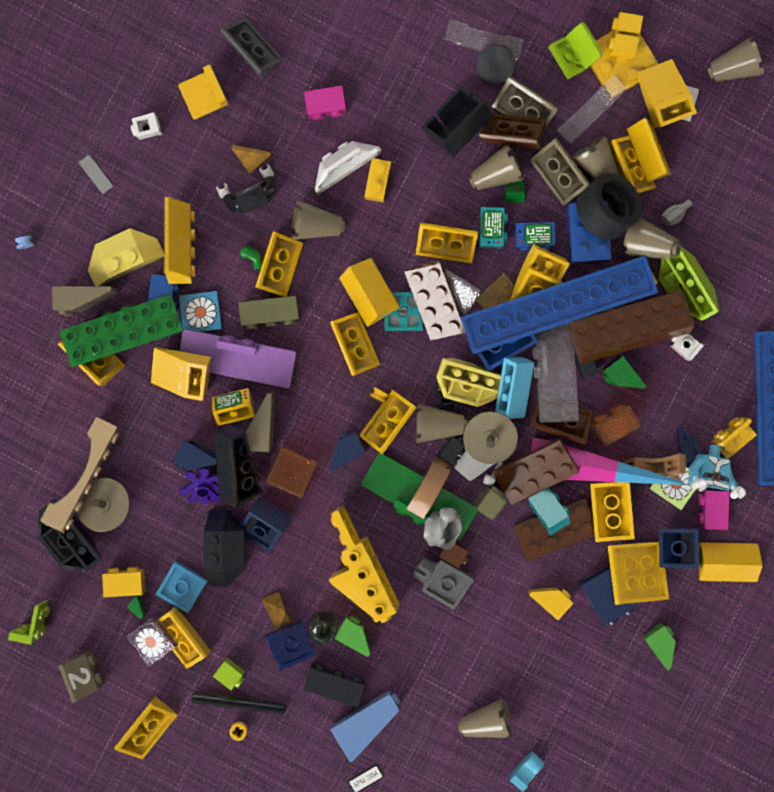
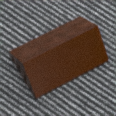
(514, 131)
(574, 431)

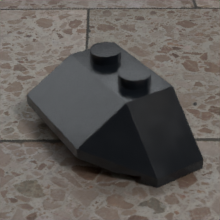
(72, 548)
(223, 548)

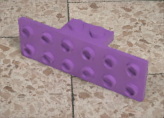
(242, 357)

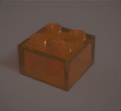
(615, 424)
(292, 472)

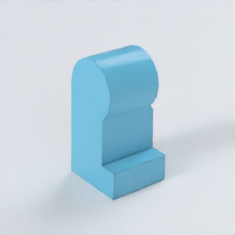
(526, 771)

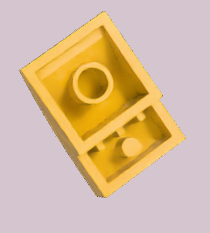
(539, 271)

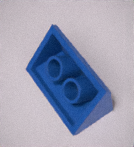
(495, 356)

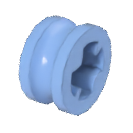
(24, 242)

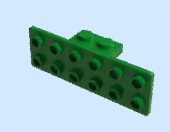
(121, 330)
(399, 485)

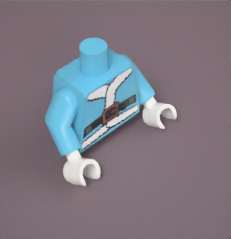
(714, 473)

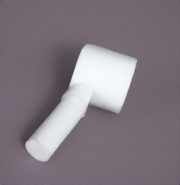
(490, 479)

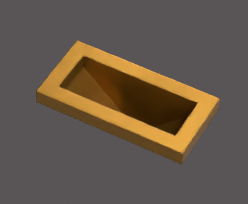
(251, 158)
(277, 610)

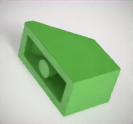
(353, 635)
(661, 643)

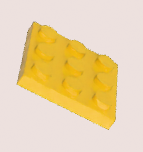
(622, 68)
(637, 573)

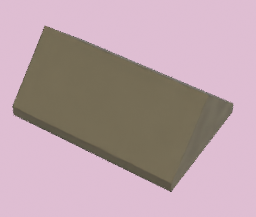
(521, 101)
(559, 172)

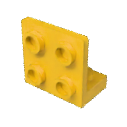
(203, 93)
(734, 437)

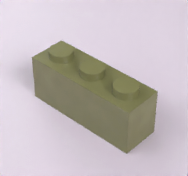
(269, 312)
(490, 502)

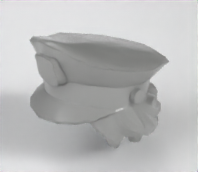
(443, 528)

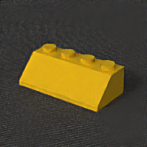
(179, 242)

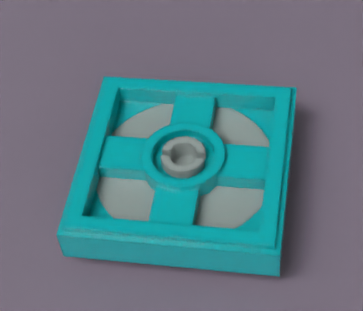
(406, 317)

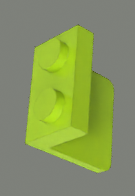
(576, 51)

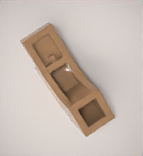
(668, 466)
(430, 487)

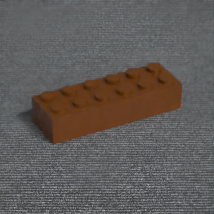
(631, 327)

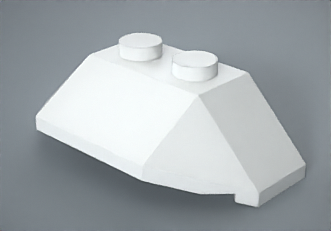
(343, 162)

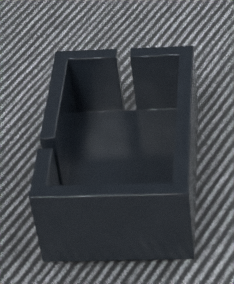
(463, 118)

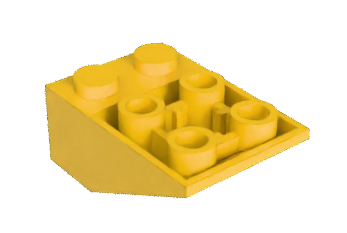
(665, 94)
(181, 372)

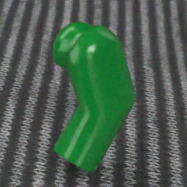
(253, 254)

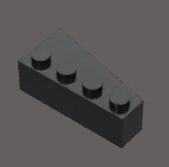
(235, 467)

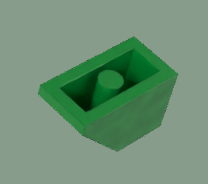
(622, 374)

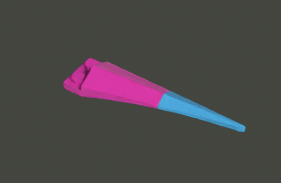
(600, 468)

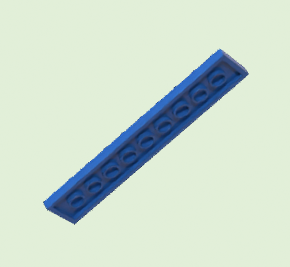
(558, 305)

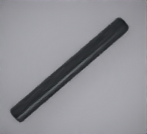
(238, 703)

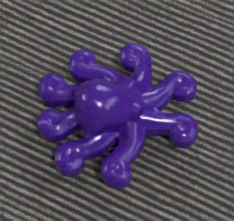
(201, 486)

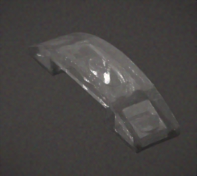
(478, 39)
(592, 109)

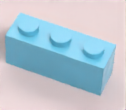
(514, 387)

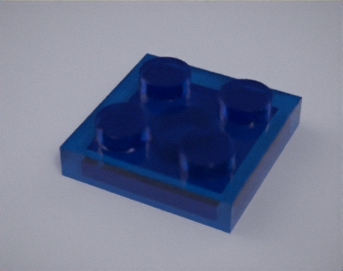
(290, 645)

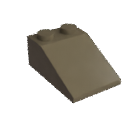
(77, 299)
(262, 427)

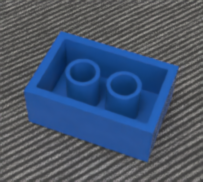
(581, 243)

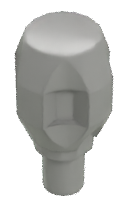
(675, 213)

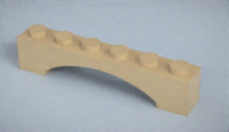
(60, 514)

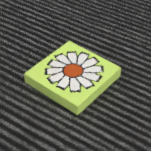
(675, 494)

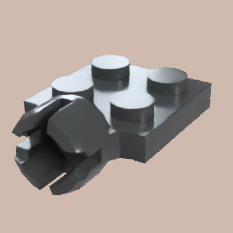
(443, 581)

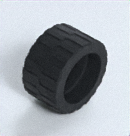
(620, 196)

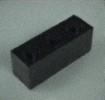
(335, 684)

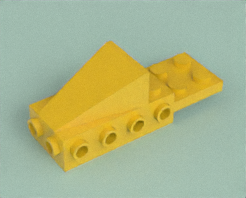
(363, 577)

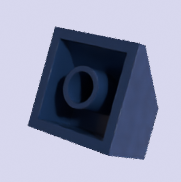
(347, 449)
(193, 456)
(265, 523)
(680, 548)

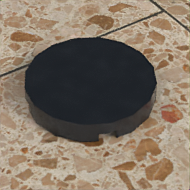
(496, 63)

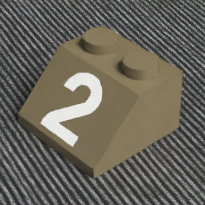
(81, 676)

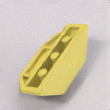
(122, 255)
(467, 382)

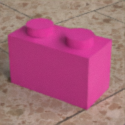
(325, 102)
(714, 509)

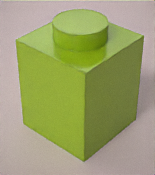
(229, 674)

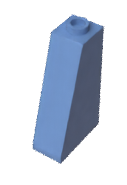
(364, 724)

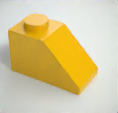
(552, 600)

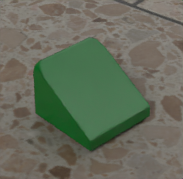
(515, 192)
(137, 607)

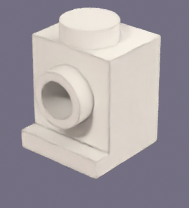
(141, 121)
(687, 353)

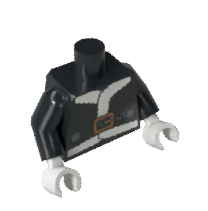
(252, 197)

